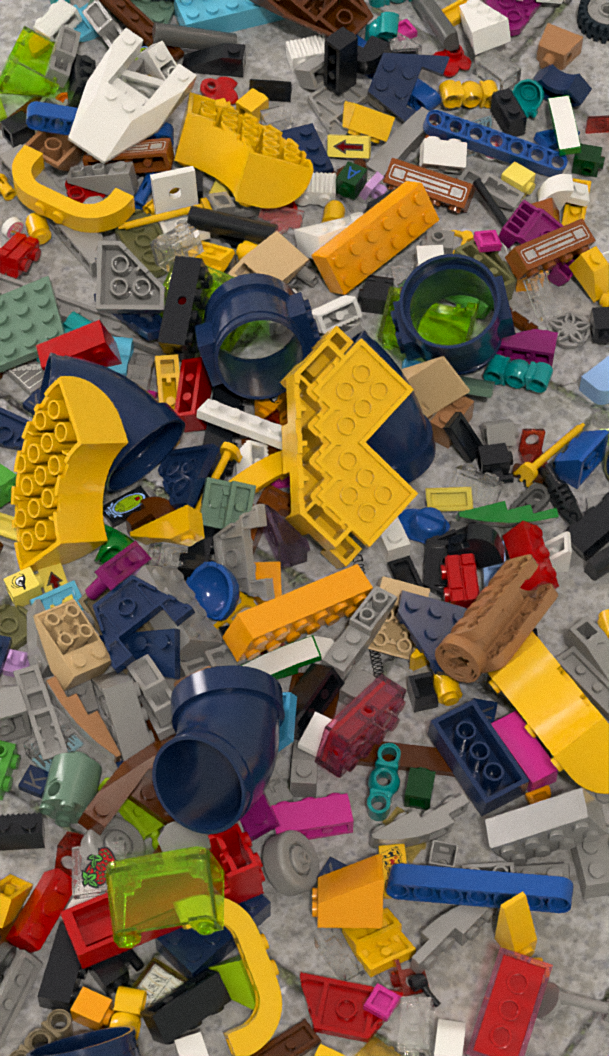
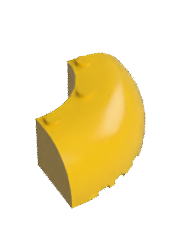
(242, 154)
(64, 474)
(557, 713)

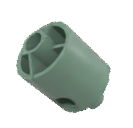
(70, 787)

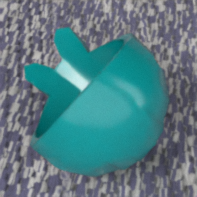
(529, 95)

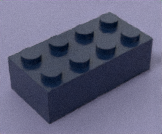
(478, 757)
(194, 952)

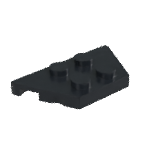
(435, 555)

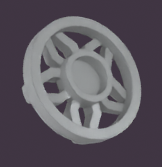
(570, 330)

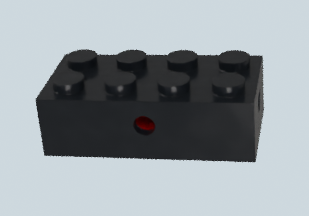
(184, 307)

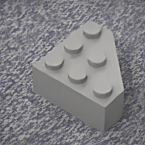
(125, 283)
(126, 716)

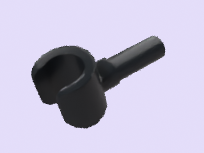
(420, 982)

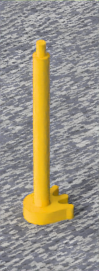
(204, 203)
(228, 452)
(529, 470)

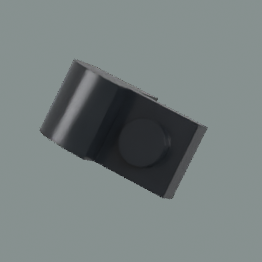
(370, 55)
(482, 542)

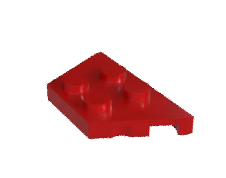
(338, 1007)

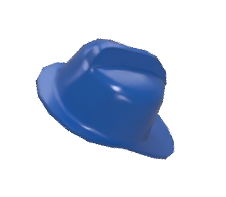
(423, 523)

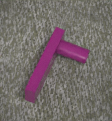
(118, 569)

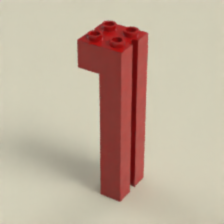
(90, 921)

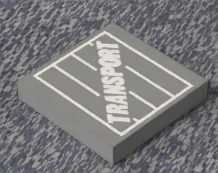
(27, 375)

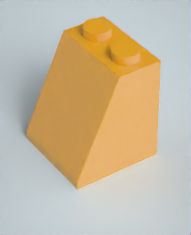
(351, 896)

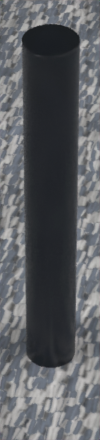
(490, 202)

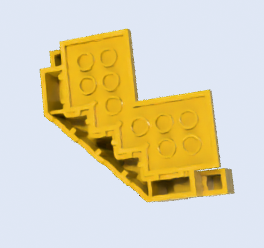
(333, 472)

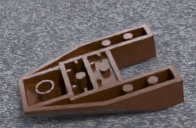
(322, 15)
(131, 782)

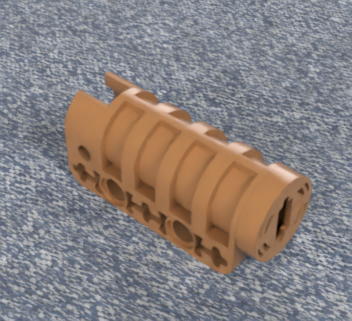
(495, 623)

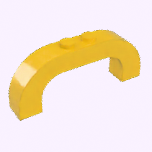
(61, 209)
(262, 973)

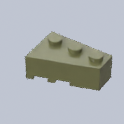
(492, 262)

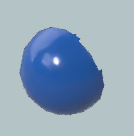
(215, 589)

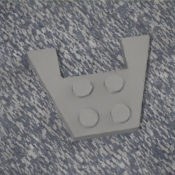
(330, 106)
(235, 551)

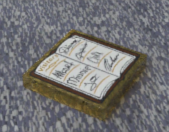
(158, 981)

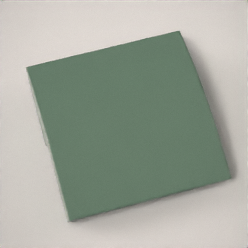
(479, 387)
(225, 502)

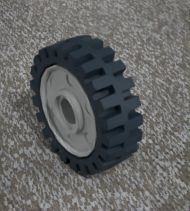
(594, 19)

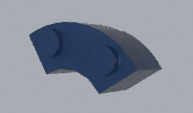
(558, 83)

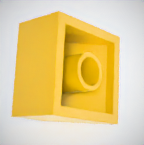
(366, 121)

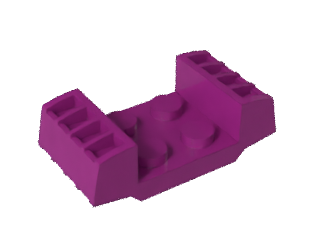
(528, 224)

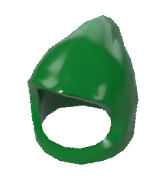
(116, 542)

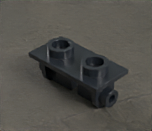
(273, 89)

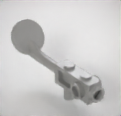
(554, 998)

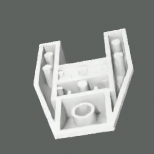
(115, 114)

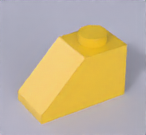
(592, 273)
(12, 896)

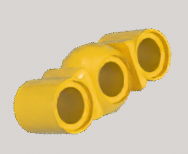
(467, 94)
(127, 1008)

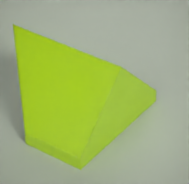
(236, 981)

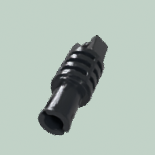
(561, 494)

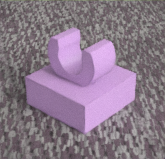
(373, 187)
(15, 661)

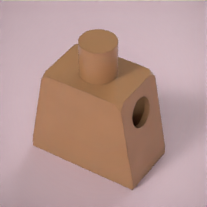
(558, 47)

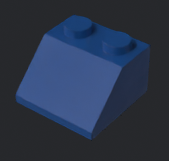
(581, 457)

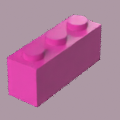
(526, 751)
(316, 816)

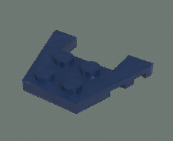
(397, 78)
(128, 609)

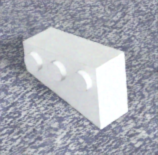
(483, 26)
(313, 237)

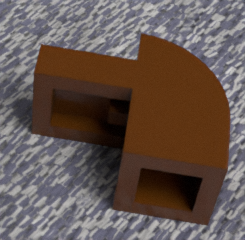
(151, 509)

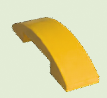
(262, 472)

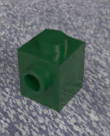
(588, 161)

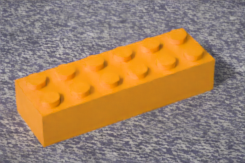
(375, 237)
(297, 613)

